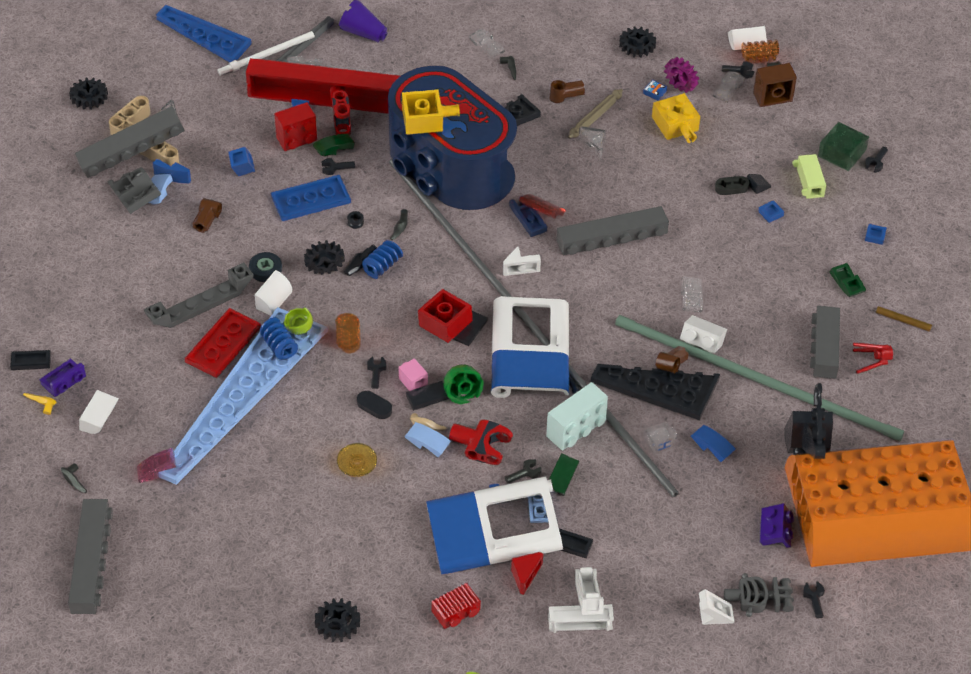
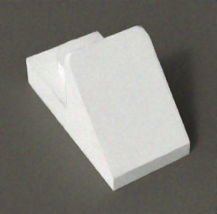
(515, 264)
(714, 609)

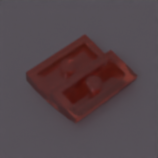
(541, 205)

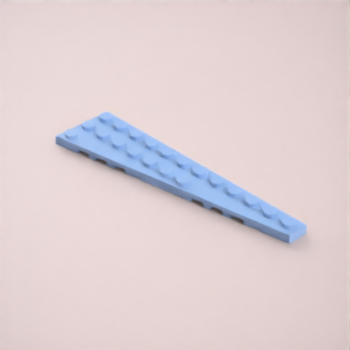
(242, 389)

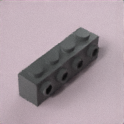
(826, 342)

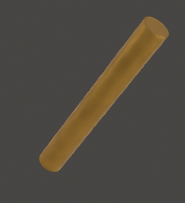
(903, 318)

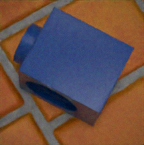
(241, 161)

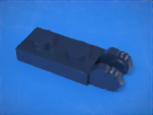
(529, 218)

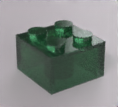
(843, 146)

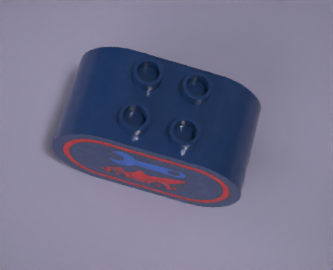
(467, 159)

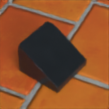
(758, 183)

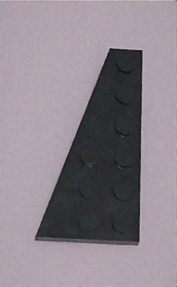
(676, 391)

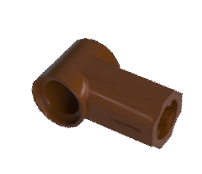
(560, 90)
(207, 212)
(671, 360)

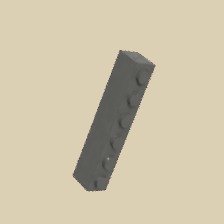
(129, 142)
(612, 230)
(89, 556)

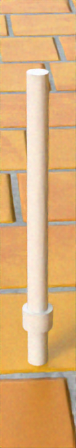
(235, 65)

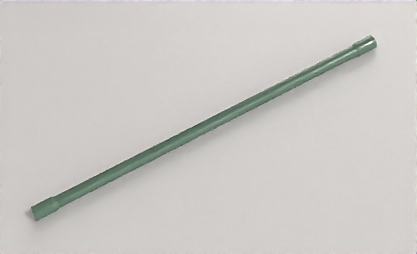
(885, 429)

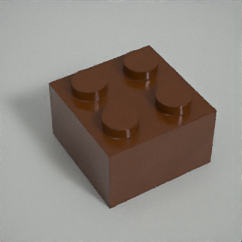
(774, 84)

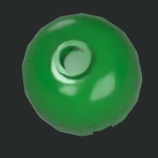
(463, 380)

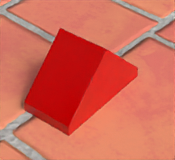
(525, 569)

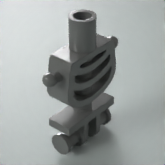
(779, 594)

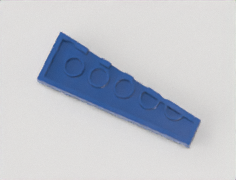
(208, 35)

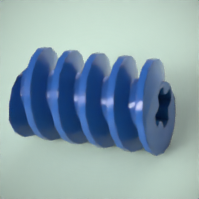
(382, 259)
(278, 338)

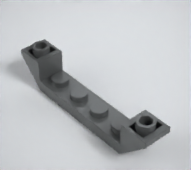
(238, 279)

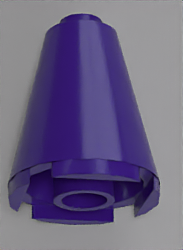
(362, 22)

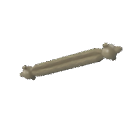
(596, 112)

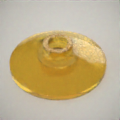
(357, 453)

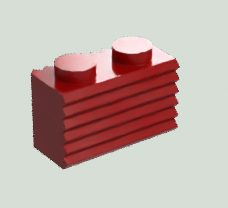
(456, 606)

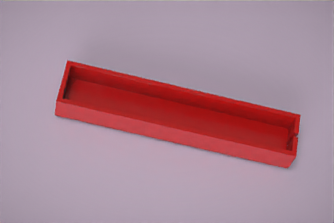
(308, 82)

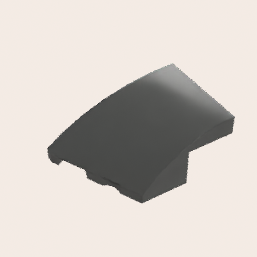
(134, 189)

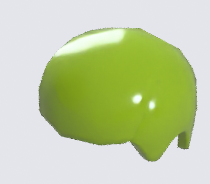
(298, 321)

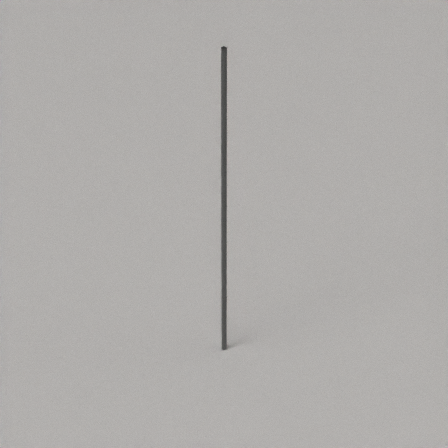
(534, 328)

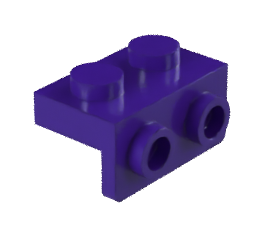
(63, 377)
(776, 525)

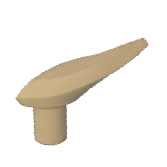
(429, 423)

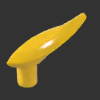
(44, 400)

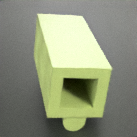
(810, 176)

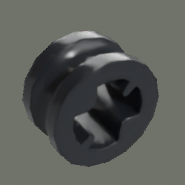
(355, 215)

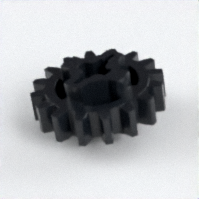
(637, 41)
(88, 93)
(324, 257)
(337, 619)

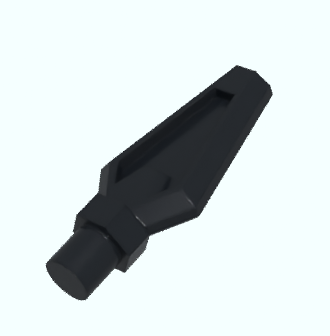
(356, 262)

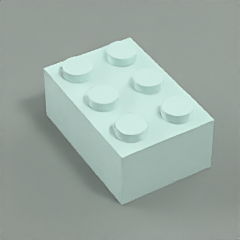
(577, 416)

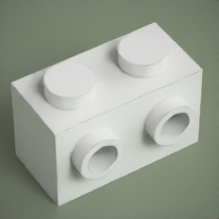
(703, 334)

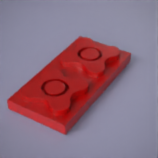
(222, 343)

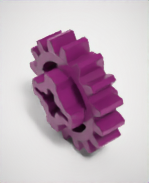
(681, 74)

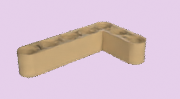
(134, 112)

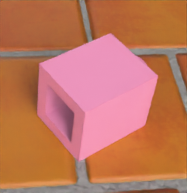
(413, 375)

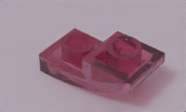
(158, 462)

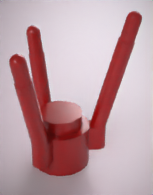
(881, 352)

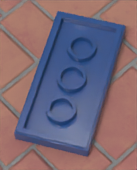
(310, 197)

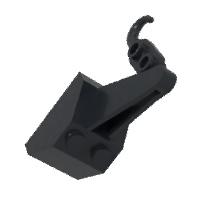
(810, 430)

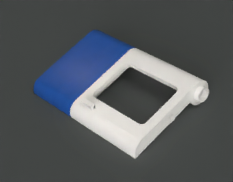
(529, 365)
(464, 530)

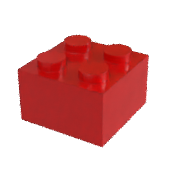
(295, 126)
(445, 315)

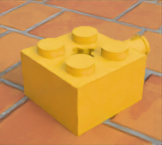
(425, 112)
(676, 117)

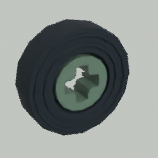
(261, 260)

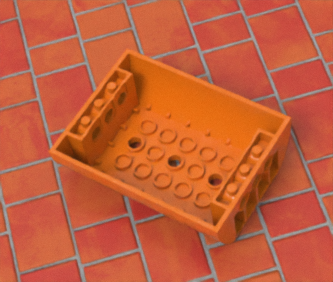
(877, 519)

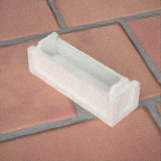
(588, 591)
(571, 618)

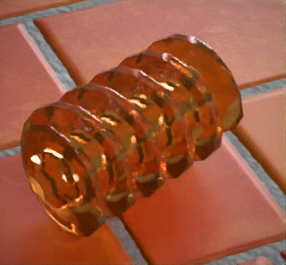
(760, 50)
(348, 332)

